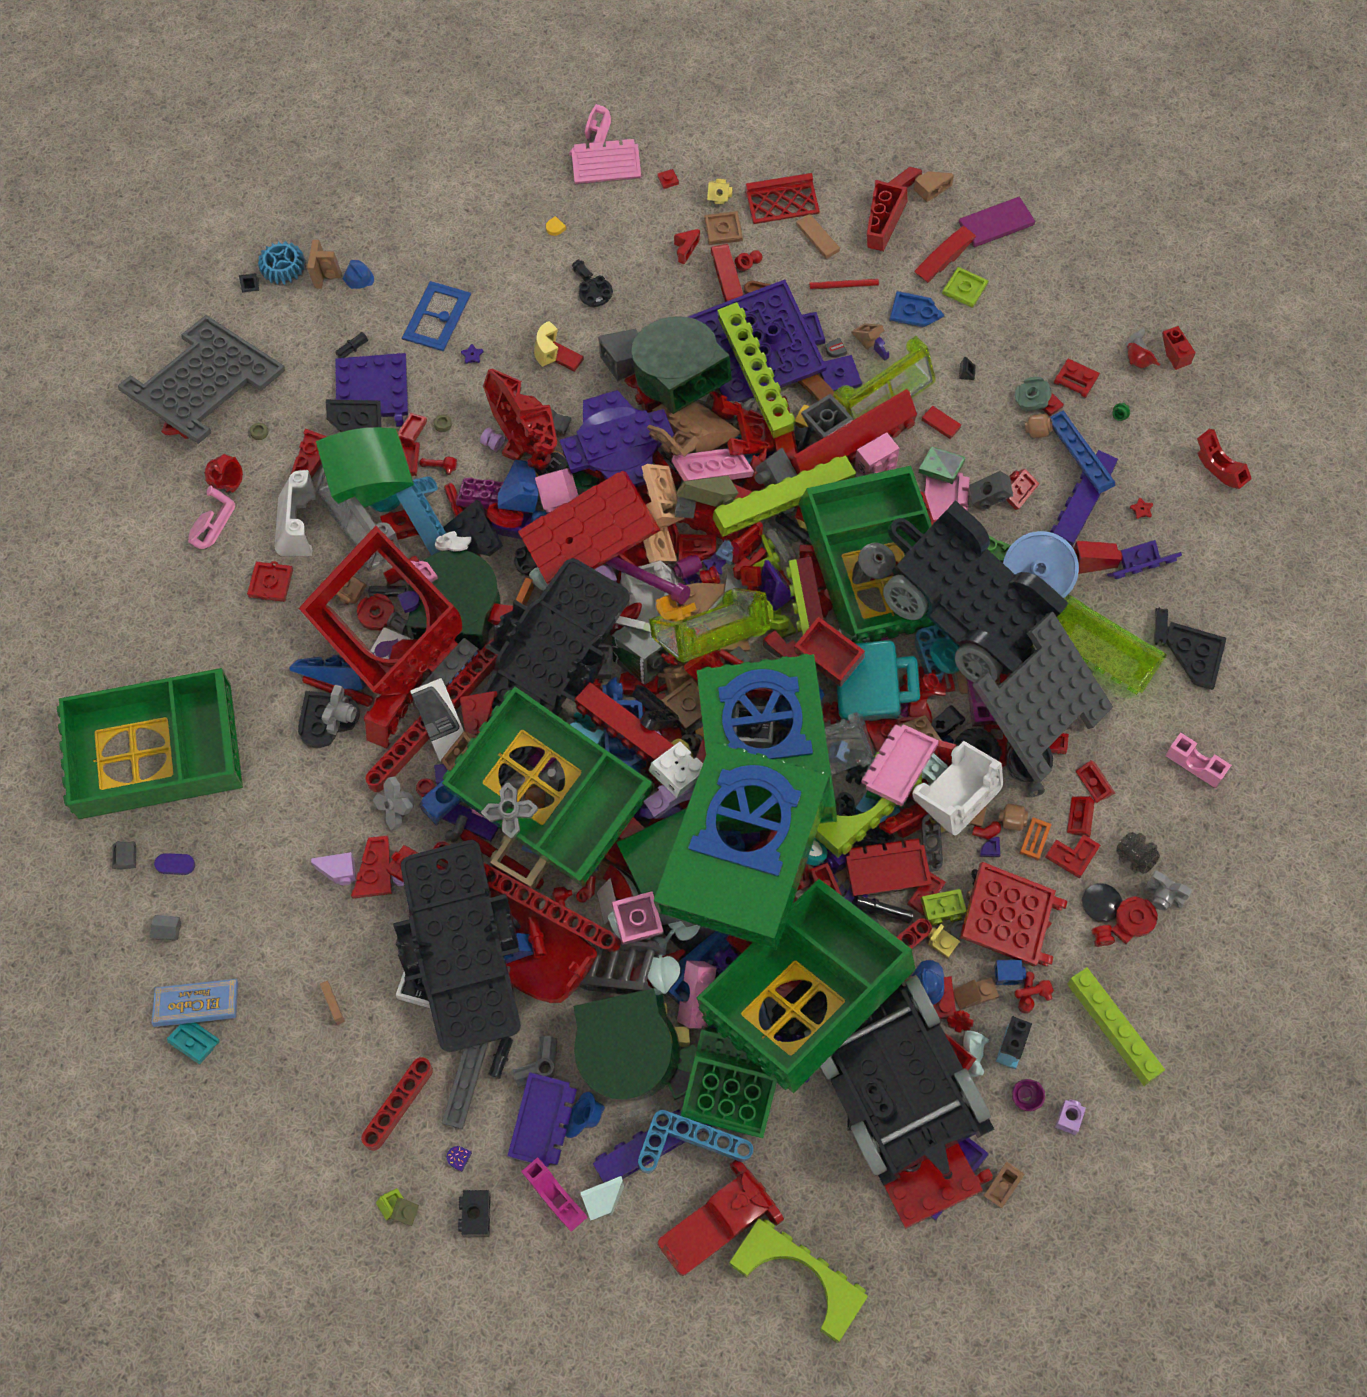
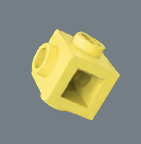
(713, 194)

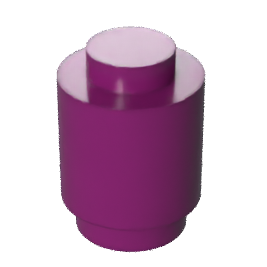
(687, 566)

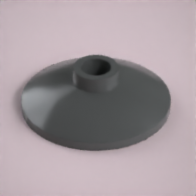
(871, 566)

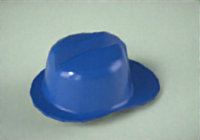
(358, 275)
(932, 978)
(584, 1114)

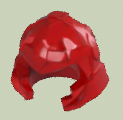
(225, 469)

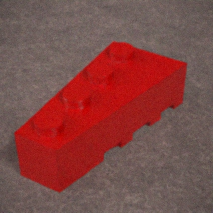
(885, 213)
(385, 715)

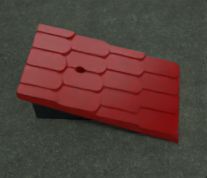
(590, 527)

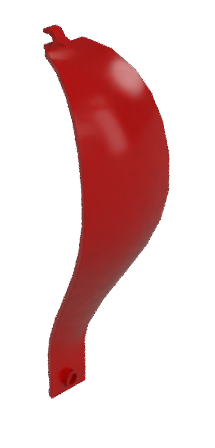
(547, 978)

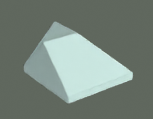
(602, 1198)

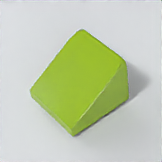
(387, 1202)

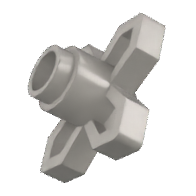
(338, 710)
(394, 802)
(510, 821)
(1166, 891)

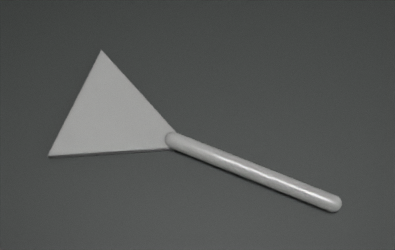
(731, 582)

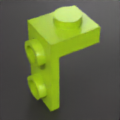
(773, 557)

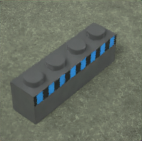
(454, 663)

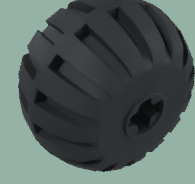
(981, 740)

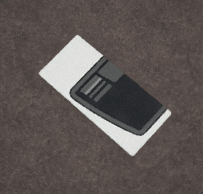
(438, 715)

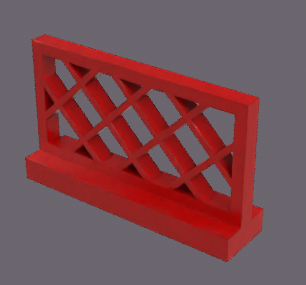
(783, 185)

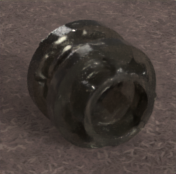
(1141, 855)

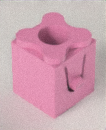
(556, 489)

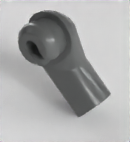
(459, 826)

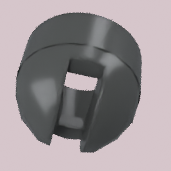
(1032, 787)

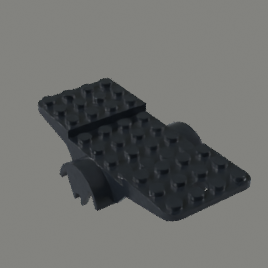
(555, 640)
(459, 946)

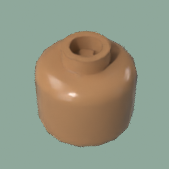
(1039, 426)
(1013, 817)

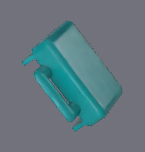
(875, 684)

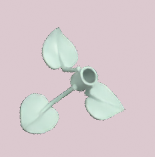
(664, 970)

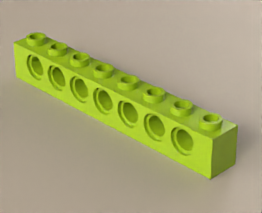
(777, 425)

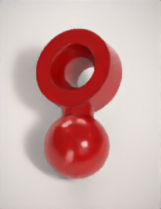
(748, 260)

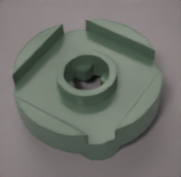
(1035, 402)

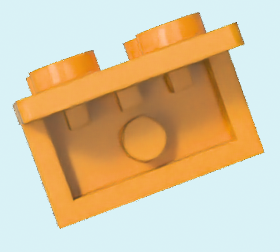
(670, 611)

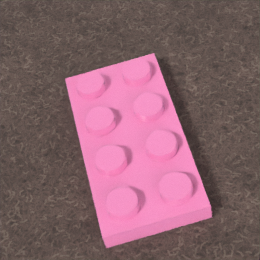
(712, 464)

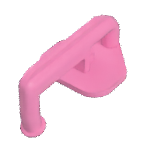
(592, 122)
(218, 523)

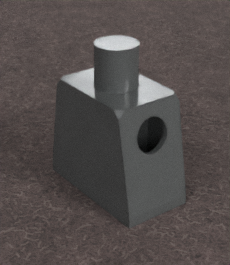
(774, 469)

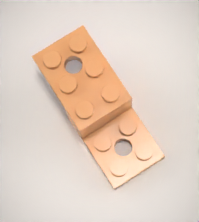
(662, 508)

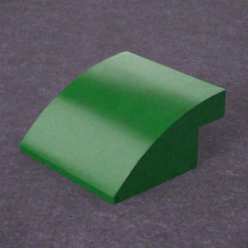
(364, 464)
(649, 851)
(727, 1087)

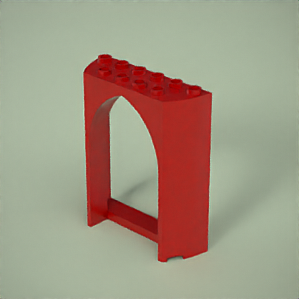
(382, 674)

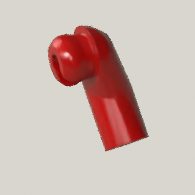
(988, 832)
(587, 891)

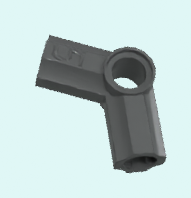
(546, 1056)

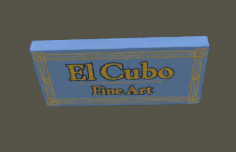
(195, 1002)

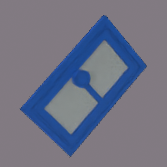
(436, 316)

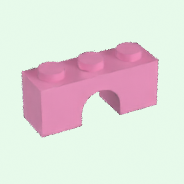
(1184, 753)
(698, 976)

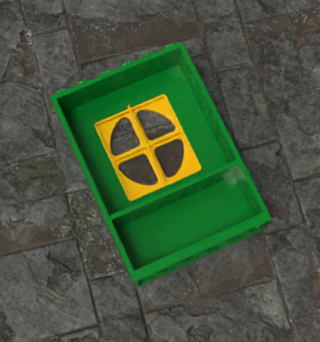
(844, 520)
(190, 714)
(585, 816)
(821, 943)

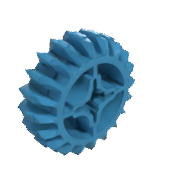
(282, 267)

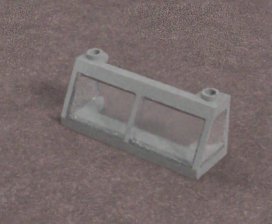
(354, 520)

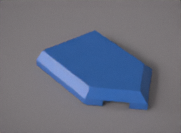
(914, 310)

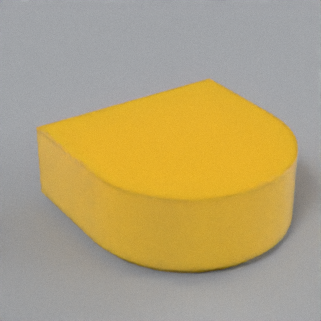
(555, 226)

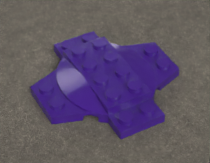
(614, 438)

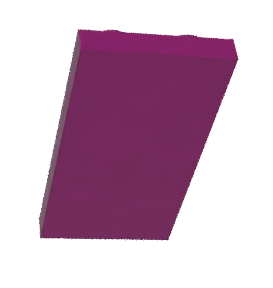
(998, 221)
(480, 490)

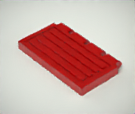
(889, 869)

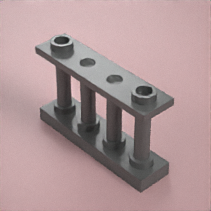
(623, 984)

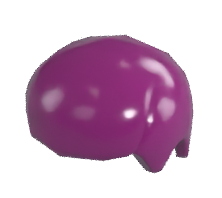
(1028, 1088)

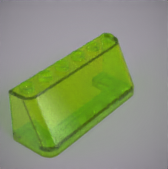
(1111, 646)

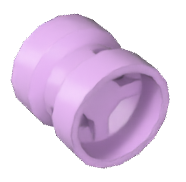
(491, 439)

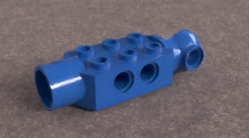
(614, 745)

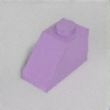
(338, 867)

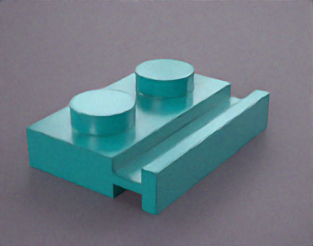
(193, 1041)

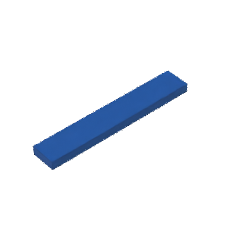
(1082, 452)

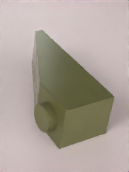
(709, 491)

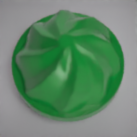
(1121, 411)

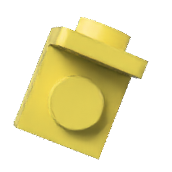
(942, 941)

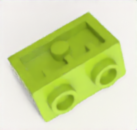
(944, 907)

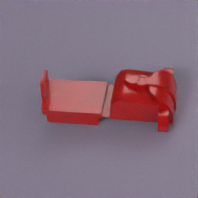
(718, 1221)

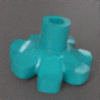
(585, 721)

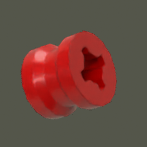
(710, 576)
(1103, 935)

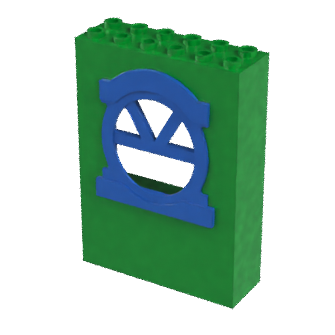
(805, 743)
(734, 889)

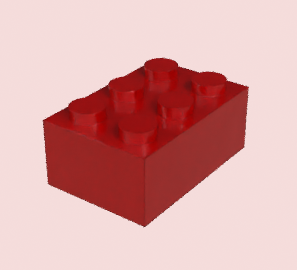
(833, 652)

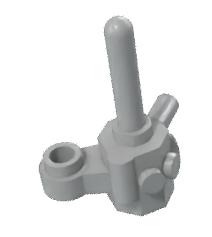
(550, 776)

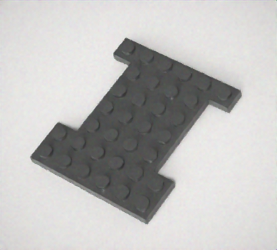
(202, 377)
(1044, 696)

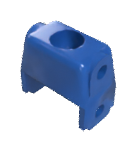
(438, 803)

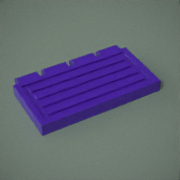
(540, 1118)

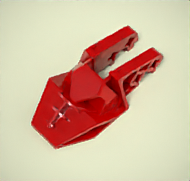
(521, 418)

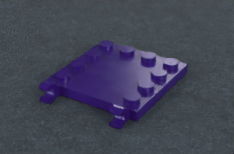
(375, 379)

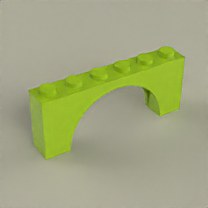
(841, 835)
(767, 1244)

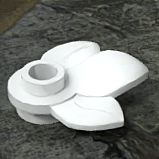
(451, 542)

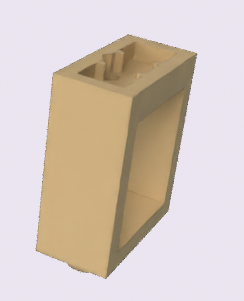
(535, 874)

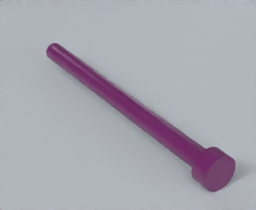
(679, 592)

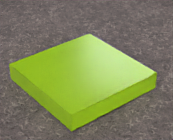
(965, 287)

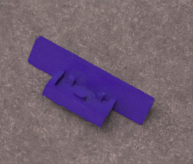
(1141, 556)

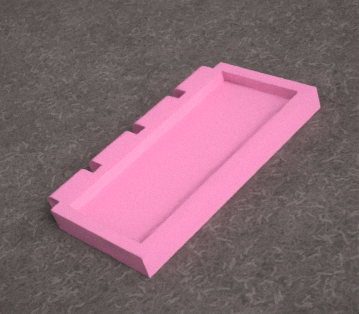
(607, 162)
(943, 494)
(899, 764)

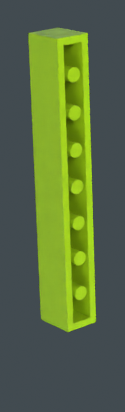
(778, 497)

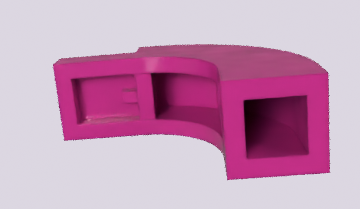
(553, 1194)

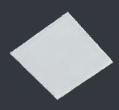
(606, 897)

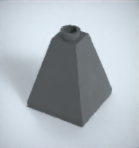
(825, 417)

